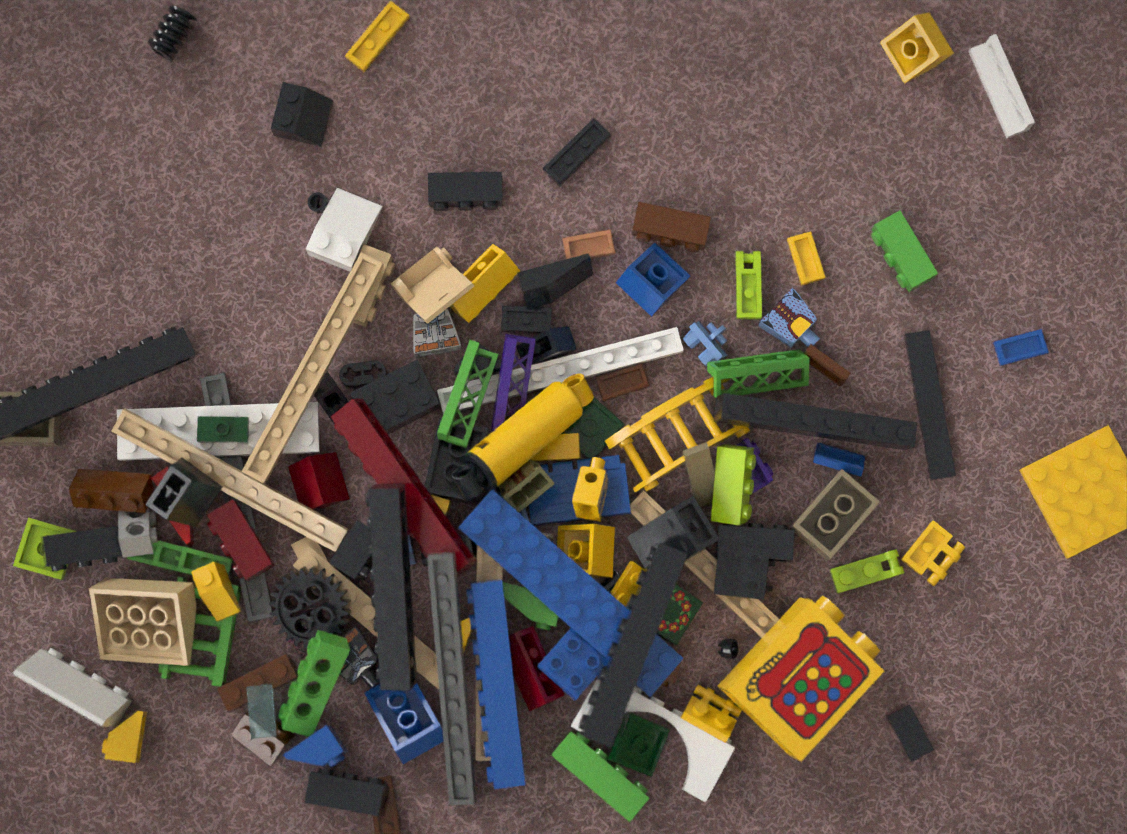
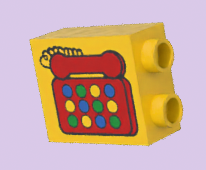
(803, 676)

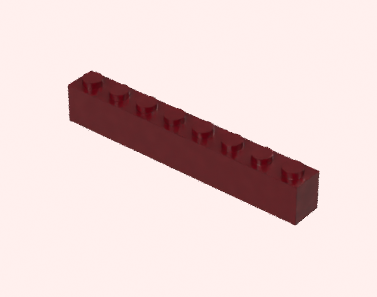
(388, 466)

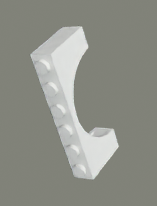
(705, 752)

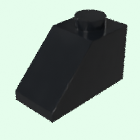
(549, 345)
(330, 396)

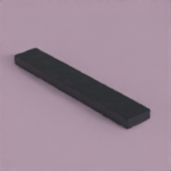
(929, 405)

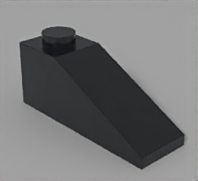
(551, 281)

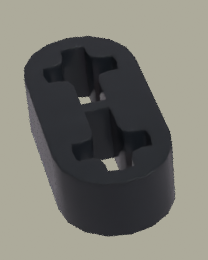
(361, 367)

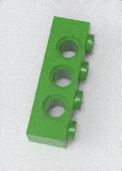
(305, 719)

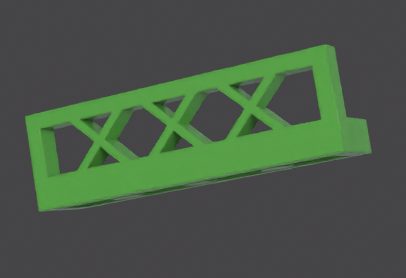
(760, 364)
(459, 388)

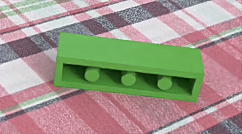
(600, 776)

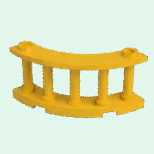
(671, 411)

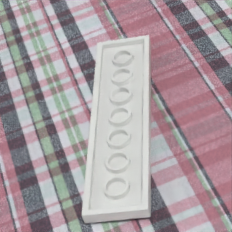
(183, 423)

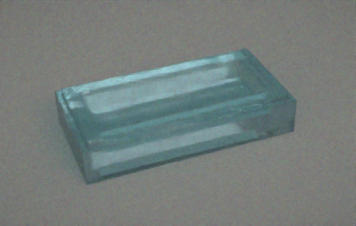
(261, 711)

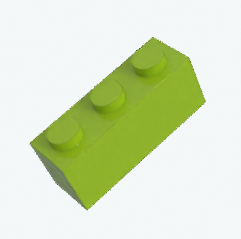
(733, 484)

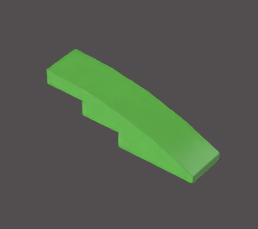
(179, 558)

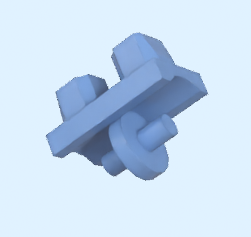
(700, 334)

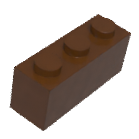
(671, 227)
(111, 490)
(277, 672)

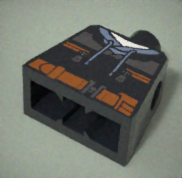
(359, 660)

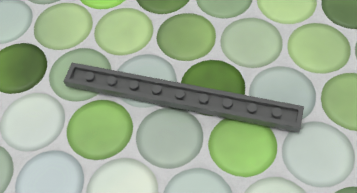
(256, 591)
(452, 678)

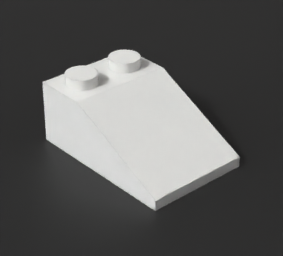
(343, 229)

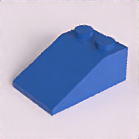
(406, 720)

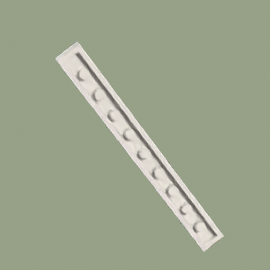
(587, 363)

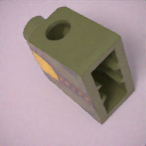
(525, 485)

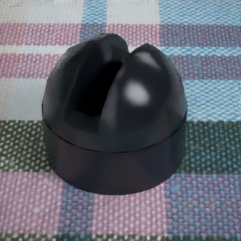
(314, 202)
(729, 648)

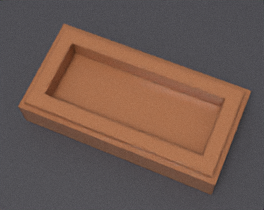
(596, 244)

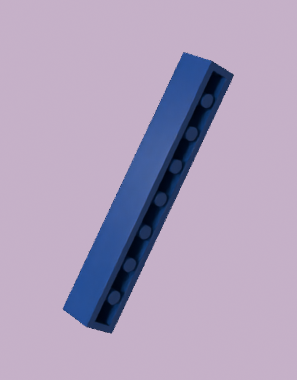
(497, 684)

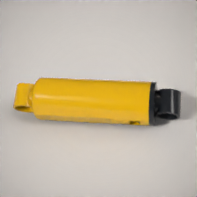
(522, 436)

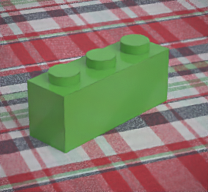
(903, 251)

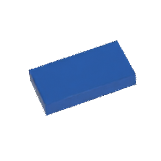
(1020, 347)
(839, 459)

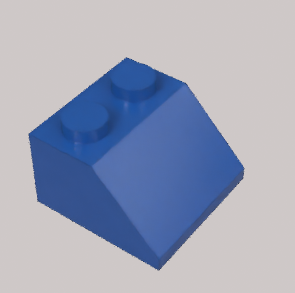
(652, 279)
(319, 749)

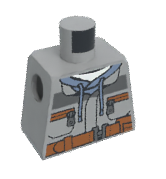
(436, 336)

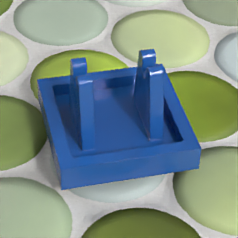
(572, 664)

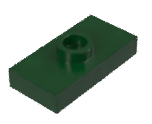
(222, 429)

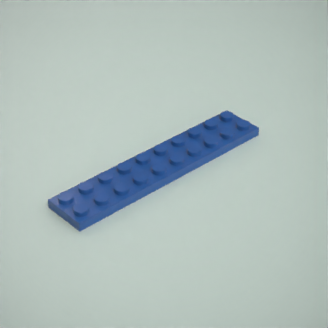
(560, 583)

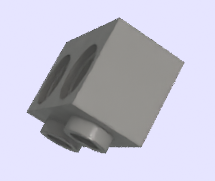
(137, 532)

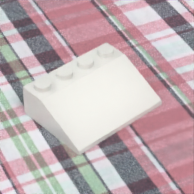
(74, 687)

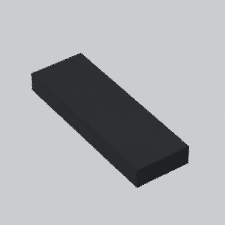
(576, 152)

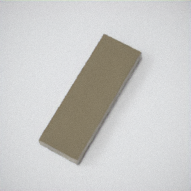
(700, 473)

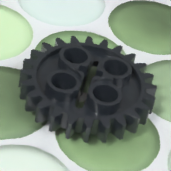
(300, 586)

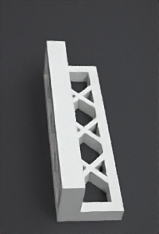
(1002, 87)

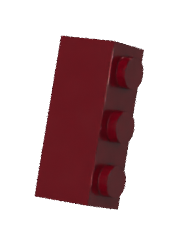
(239, 541)
(533, 684)

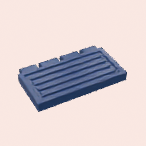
(556, 503)

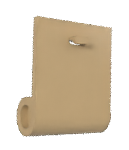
(431, 284)

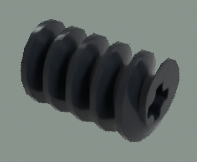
(170, 32)

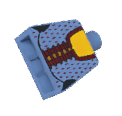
(791, 321)

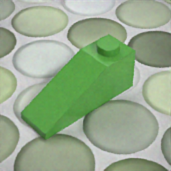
(530, 606)

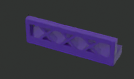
(504, 380)

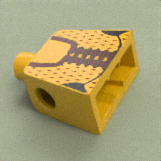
(591, 490)

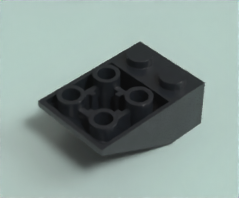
(680, 527)

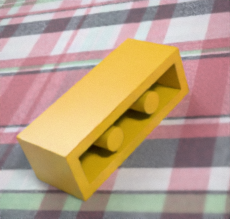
(489, 276)

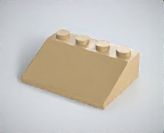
(144, 620)

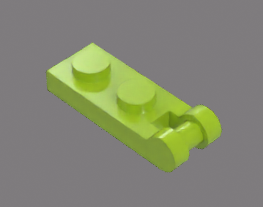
(748, 286)
(865, 571)

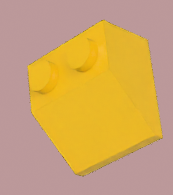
(916, 47)
(589, 547)

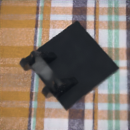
(742, 571)

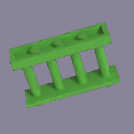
(220, 647)

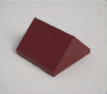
(319, 481)

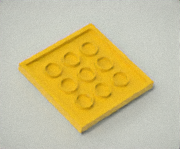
(1082, 491)

